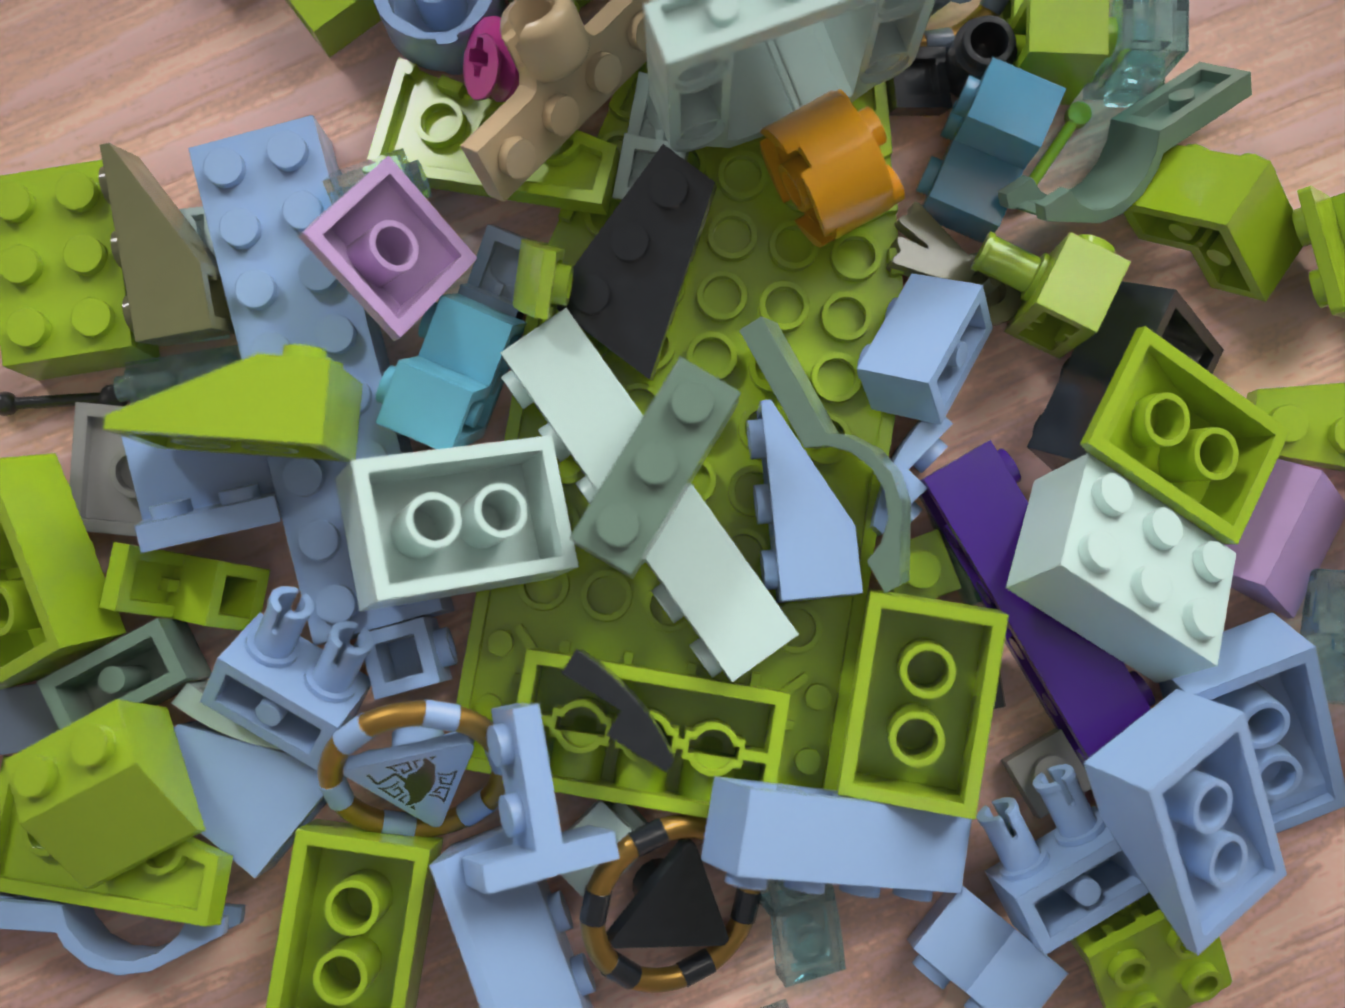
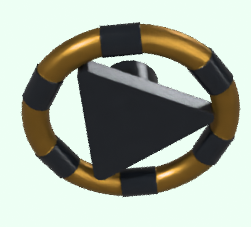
(668, 910)

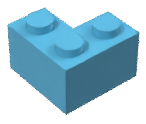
(455, 380)

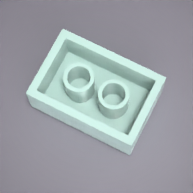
(454, 521)
(1123, 570)

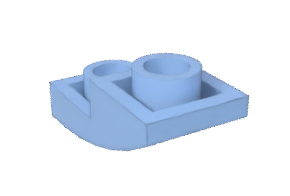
(917, 449)

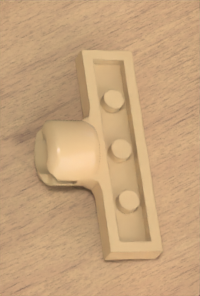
(562, 82)

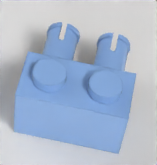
(285, 684)
(1064, 878)

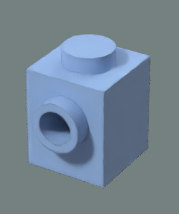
(410, 657)

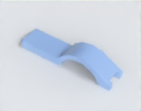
(93, 943)

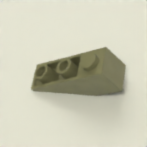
(165, 264)

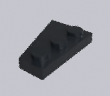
(639, 260)

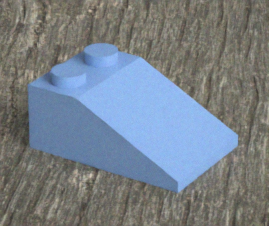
(1280, 688)
(1190, 813)

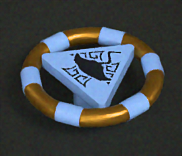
(413, 774)

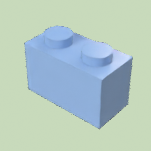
(925, 348)

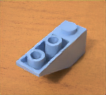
(808, 527)

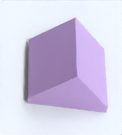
(388, 248)
(1287, 536)

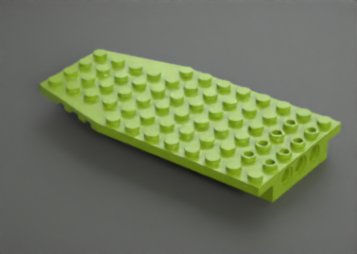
(791, 708)

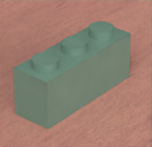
(656, 468)

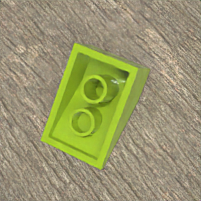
(257, 407)
(1185, 437)

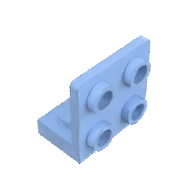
(197, 494)

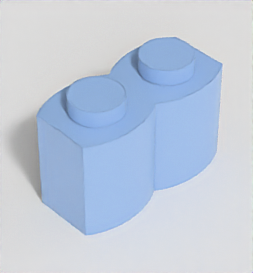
(982, 955)

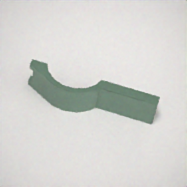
(1136, 146)
(816, 430)

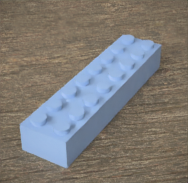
(257, 201)

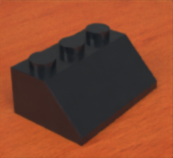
(1095, 361)

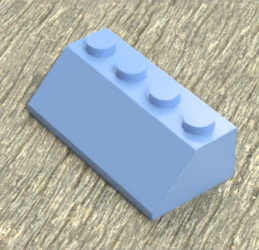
(512, 937)

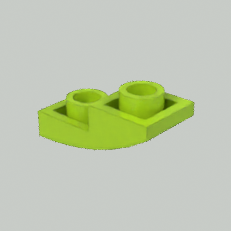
(541, 279)

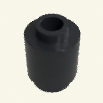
(975, 47)

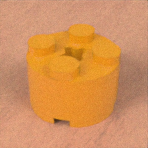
(831, 166)

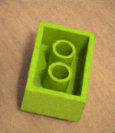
(61, 277)
(46, 574)
(921, 703)
(353, 919)

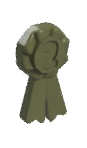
(939, 255)

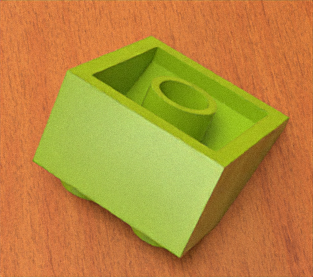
(106, 791)

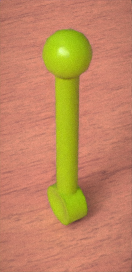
(1075, 117)

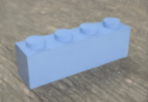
(829, 838)

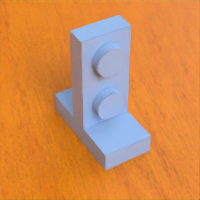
(530, 812)

